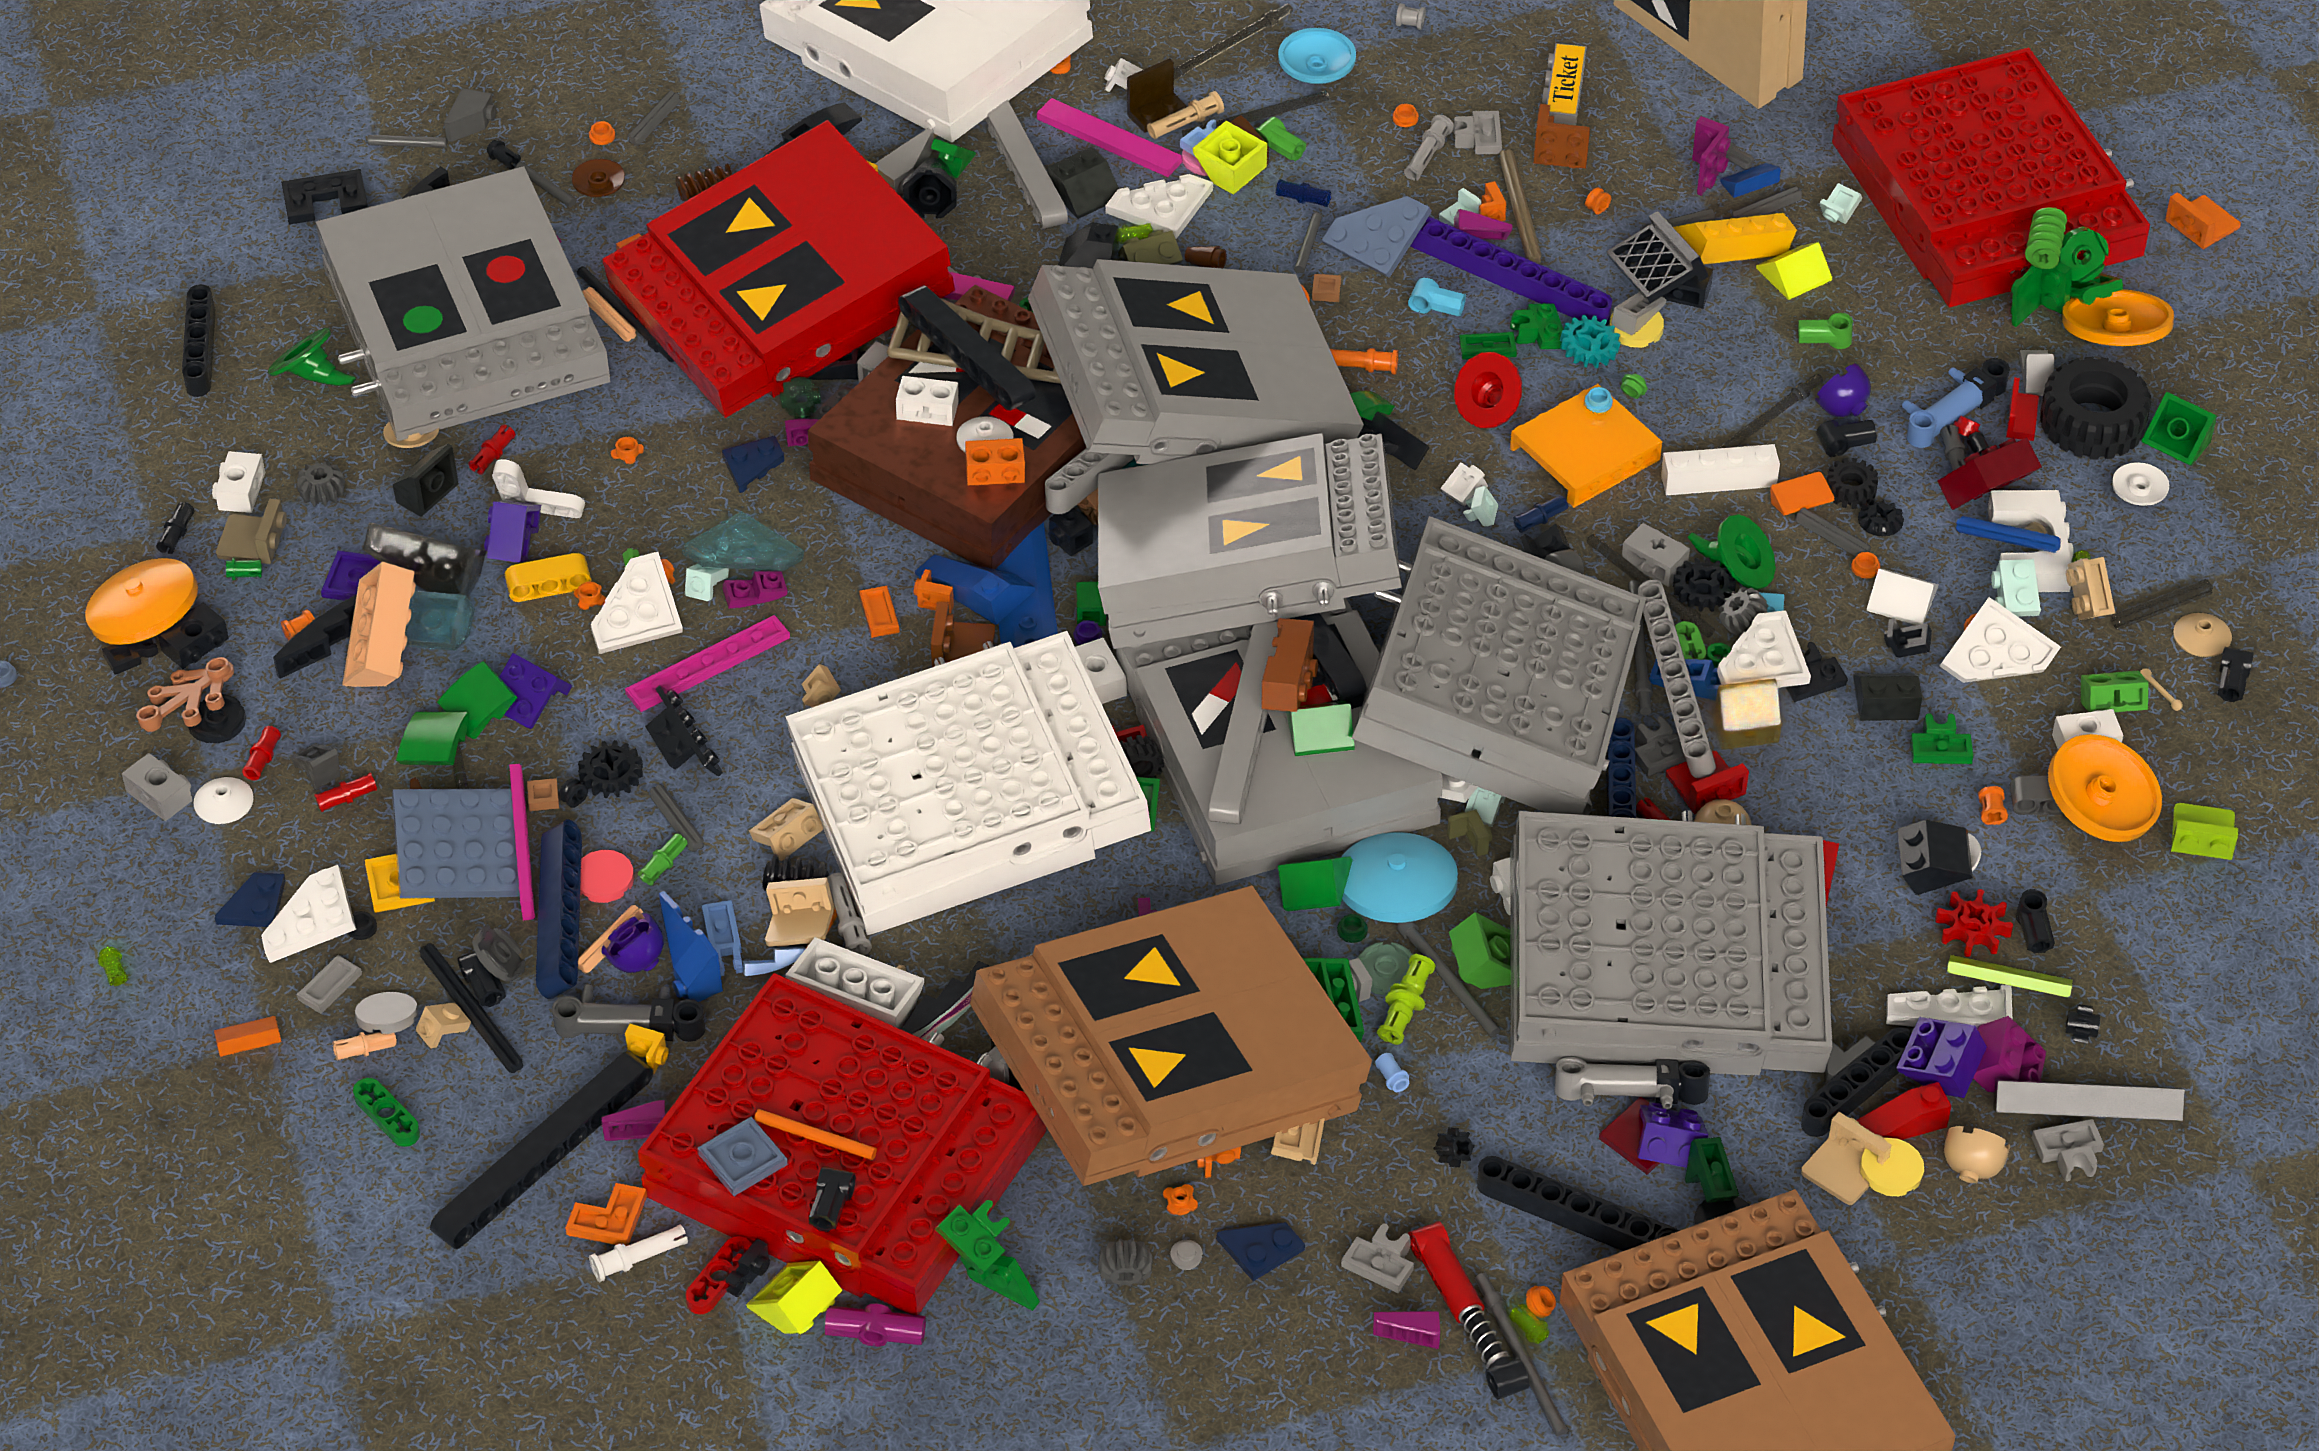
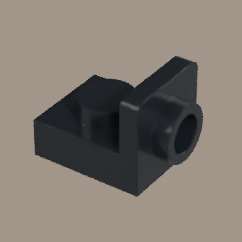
(1548, 542)

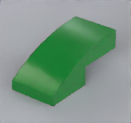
(1369, 403)

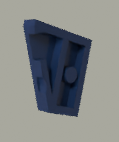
(255, 902)
(1261, 1247)

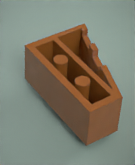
(1291, 668)

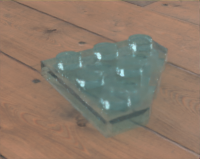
(742, 545)

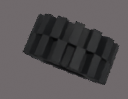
(1855, 472)
(1143, 756)

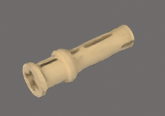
(1195, 111)

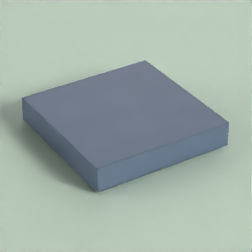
(742, 1156)

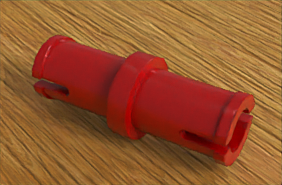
(492, 449)
(261, 753)
(345, 792)

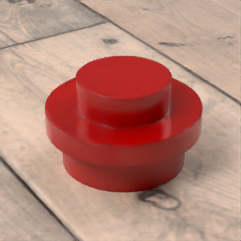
(1966, 426)

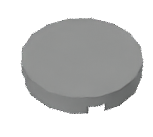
(386, 1012)

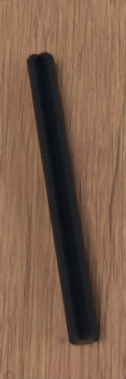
(471, 1008)

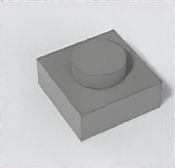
(1361, 979)

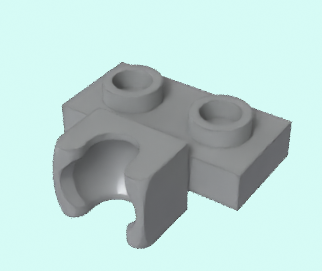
(1479, 130)
(2070, 1145)
(1381, 1260)

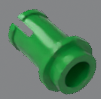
(243, 568)

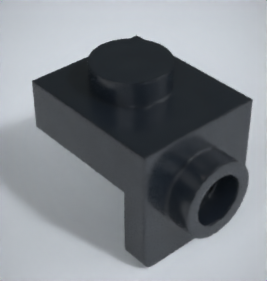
(1908, 640)

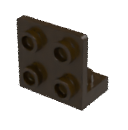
(1152, 94)

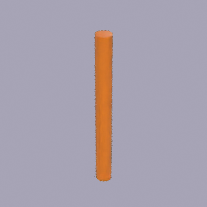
(815, 1134)

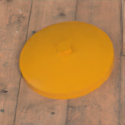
(2119, 320)
(141, 601)
(2105, 788)

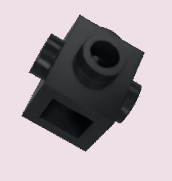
(1071, 531)

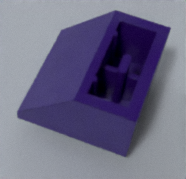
(1943, 1054)

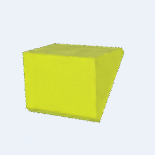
(1797, 270)

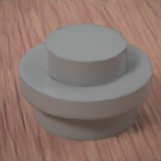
(1186, 1254)

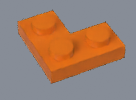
(609, 1224)

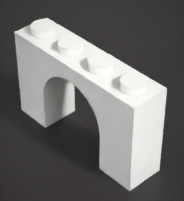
(2021, 508)

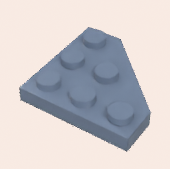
(1379, 233)

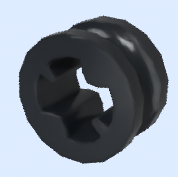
(573, 792)

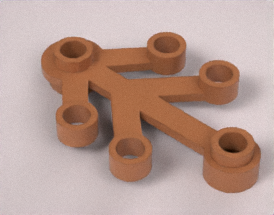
(214, 674)

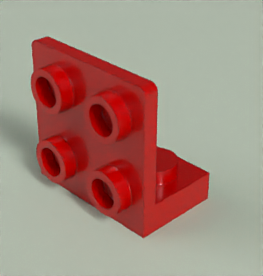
(1722, 784)

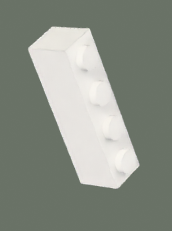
(1720, 469)

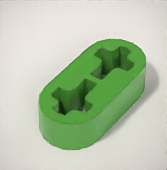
(1695, 644)

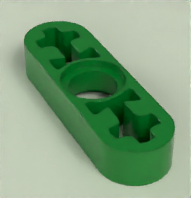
(389, 1124)

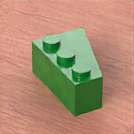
(1337, 982)

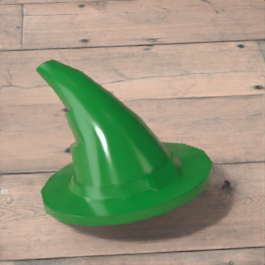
(310, 362)
(1741, 550)

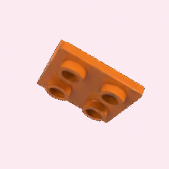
(2200, 219)

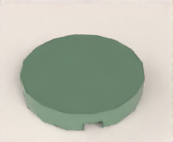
(1378, 960)

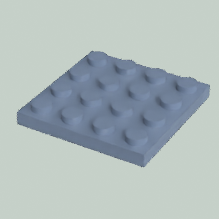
(455, 843)

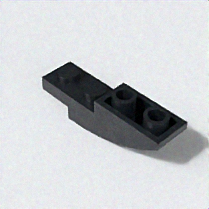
(839, 115)

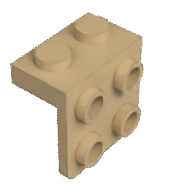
(2090, 588)
(799, 911)
(1837, 1161)

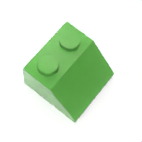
(1482, 952)

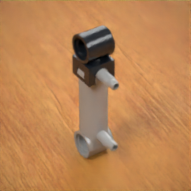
(1664, 1081)

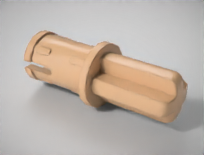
(362, 1044)

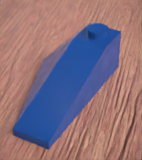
(979, 588)
(691, 955)

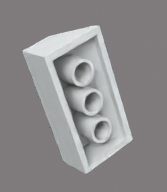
(858, 981)

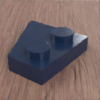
(752, 460)

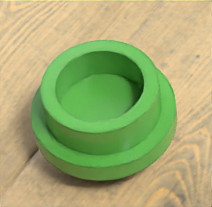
(1633, 385)

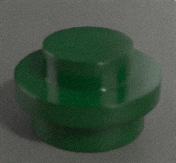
(1352, 928)

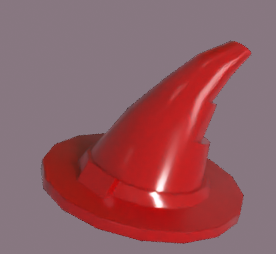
(1488, 390)

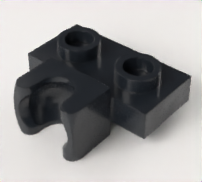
(1824, 675)

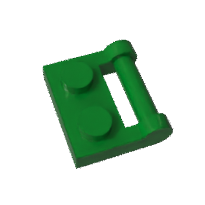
(2099, 287)

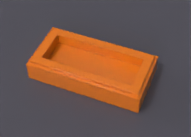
(879, 611)

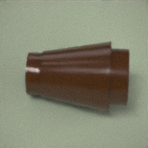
(1206, 256)

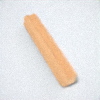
(609, 314)
(593, 954)

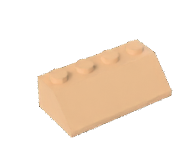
(379, 626)

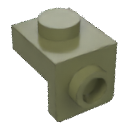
(1472, 826)

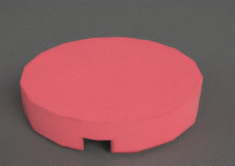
(605, 876)

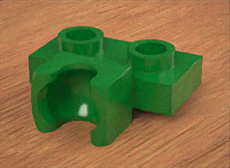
(1538, 323)
(1940, 743)
(974, 1235)

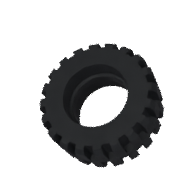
(2090, 431)

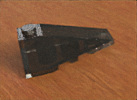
(436, 563)

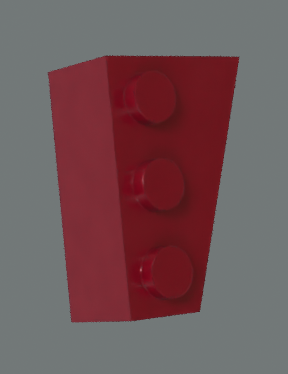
(1989, 472)

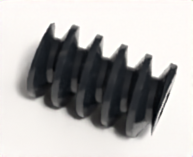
(785, 871)

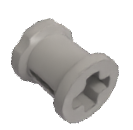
(1410, 16)

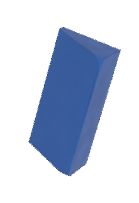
(1751, 179)

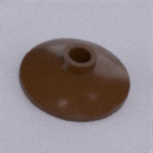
(598, 177)

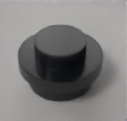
(365, 926)

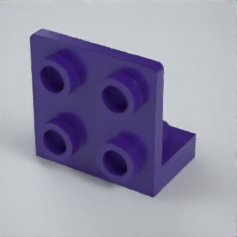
(532, 687)

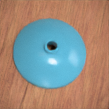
(1317, 55)

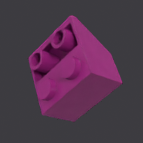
(2008, 1054)

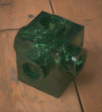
(793, 391)

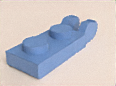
(723, 932)

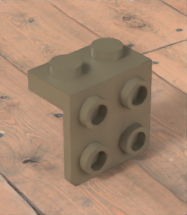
(253, 536)

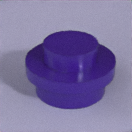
(1086, 632)

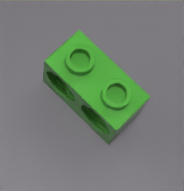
(2114, 691)

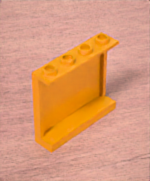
(1587, 448)

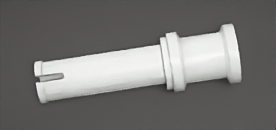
(624, 1256)

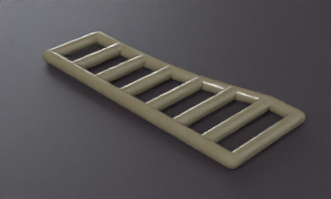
(987, 325)

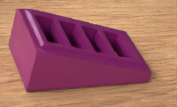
(1481, 226)
(634, 1122)
(1409, 1326)

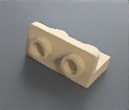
(788, 827)

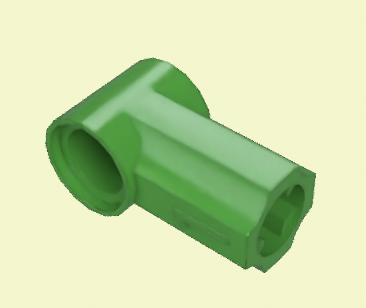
(1280, 140)
(1835, 331)

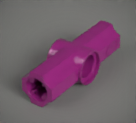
(875, 1325)

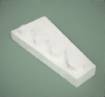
(1966, 1007)

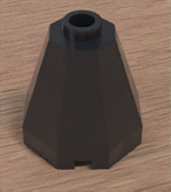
(931, 189)

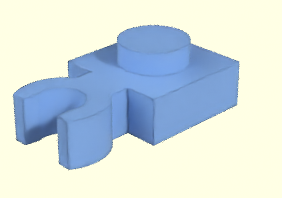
(1196, 136)

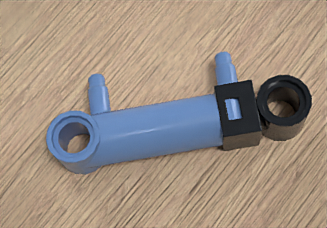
(1976, 390)

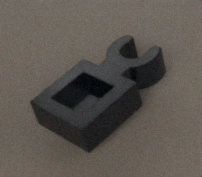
(127, 656)
(751, 1264)

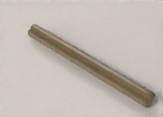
(1520, 206)

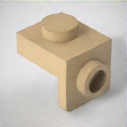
(820, 687)
(441, 1020)

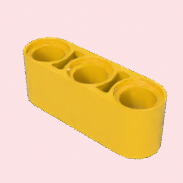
(546, 577)

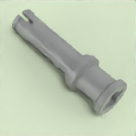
(1433, 140)
(850, 925)

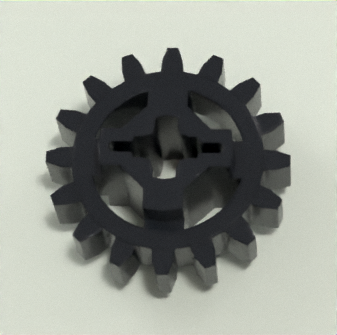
(1703, 584)
(624, 771)

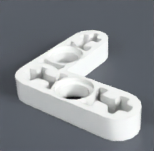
(513, 487)

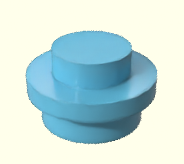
(1598, 400)

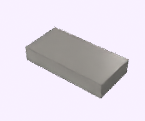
(329, 984)

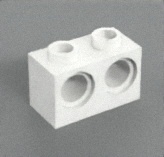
(927, 400)

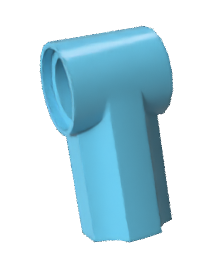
(1429, 296)

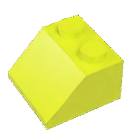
(1231, 156)
(796, 1296)

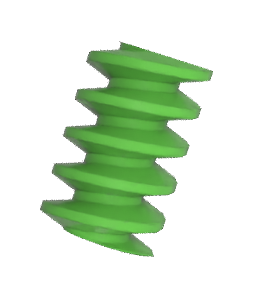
(2046, 238)

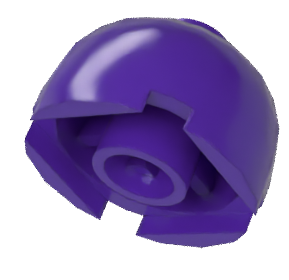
(1845, 393)
(635, 945)

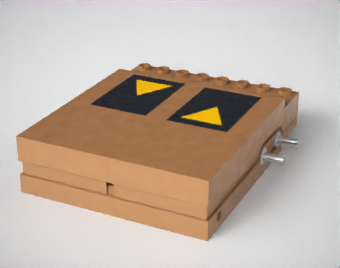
(1171, 1036)
(1749, 1341)

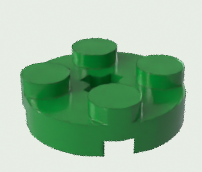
(2096, 249)

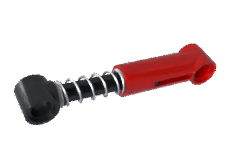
(1433, 1248)

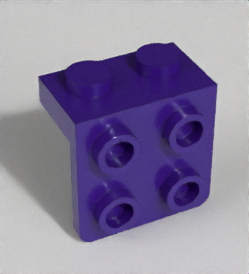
(1669, 1134)

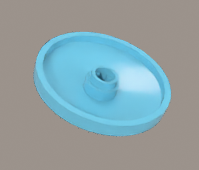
(1399, 877)

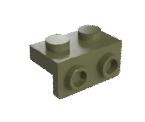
(1157, 249)

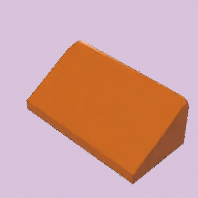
(1801, 493)
(247, 1036)

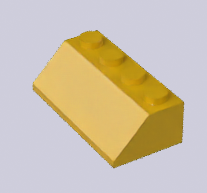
(1739, 237)

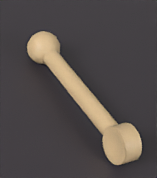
(2175, 704)

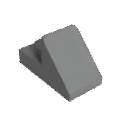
(2036, 368)

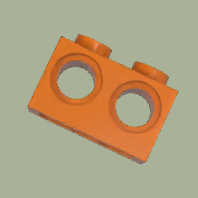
(995, 461)

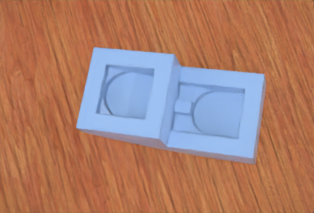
(781, 958)

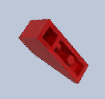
(1910, 1114)

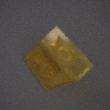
(1747, 714)

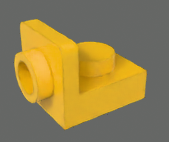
(647, 1043)

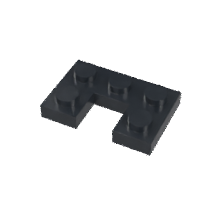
(302, 192)

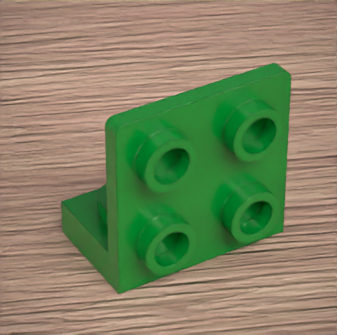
(2038, 288)

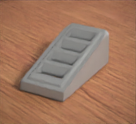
(1634, 314)

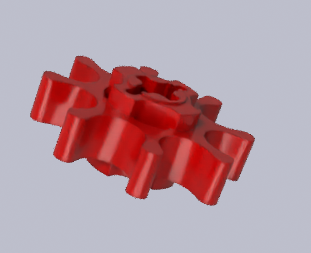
(1974, 922)

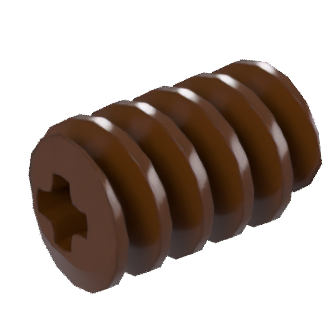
(692, 187)

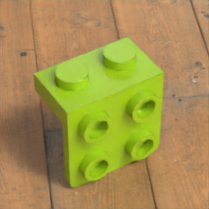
(2204, 831)

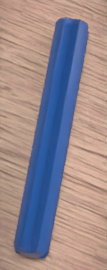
(2008, 534)

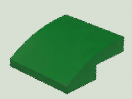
(479, 694)
(432, 738)

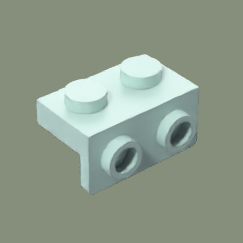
(2017, 587)

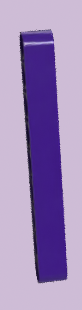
(1512, 271)

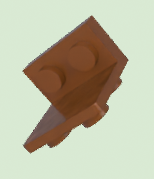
(1560, 143)
(957, 639)

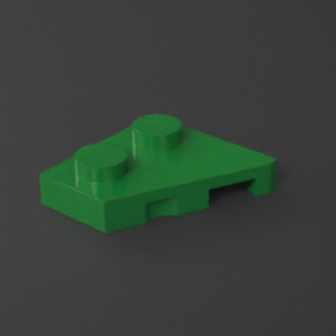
(1006, 1279)

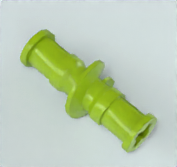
(1405, 998)

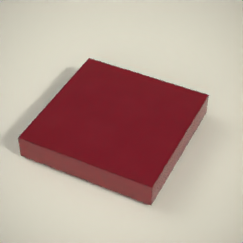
(1625, 1134)

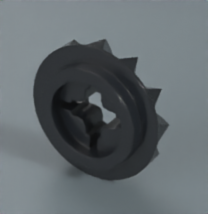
(1877, 525)

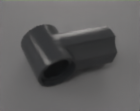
(1839, 438)
(2234, 671)
(2034, 921)
(485, 984)
(832, 1190)

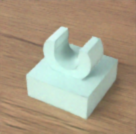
(1482, 507)

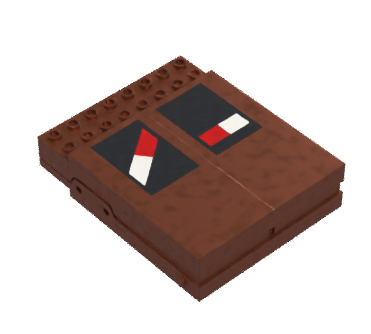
(918, 470)

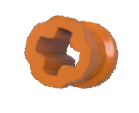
(292, 627)
(1992, 805)

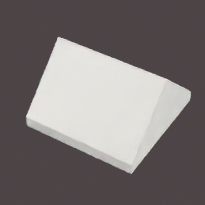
(1901, 597)

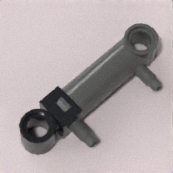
(583, 1016)

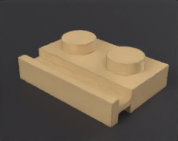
(1299, 1143)

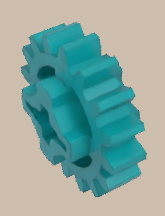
(1590, 341)

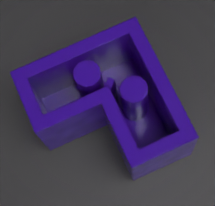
(511, 530)

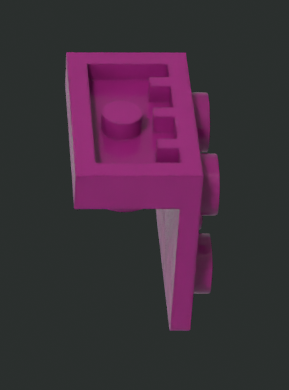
(1710, 151)

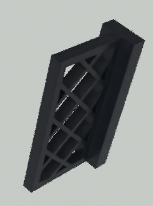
(1672, 247)

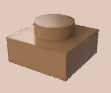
(1326, 288)
(543, 794)

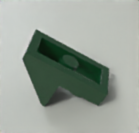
(1711, 1168)

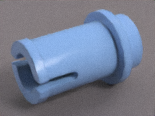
(1395, 1077)

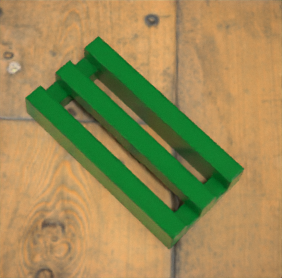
(1488, 340)

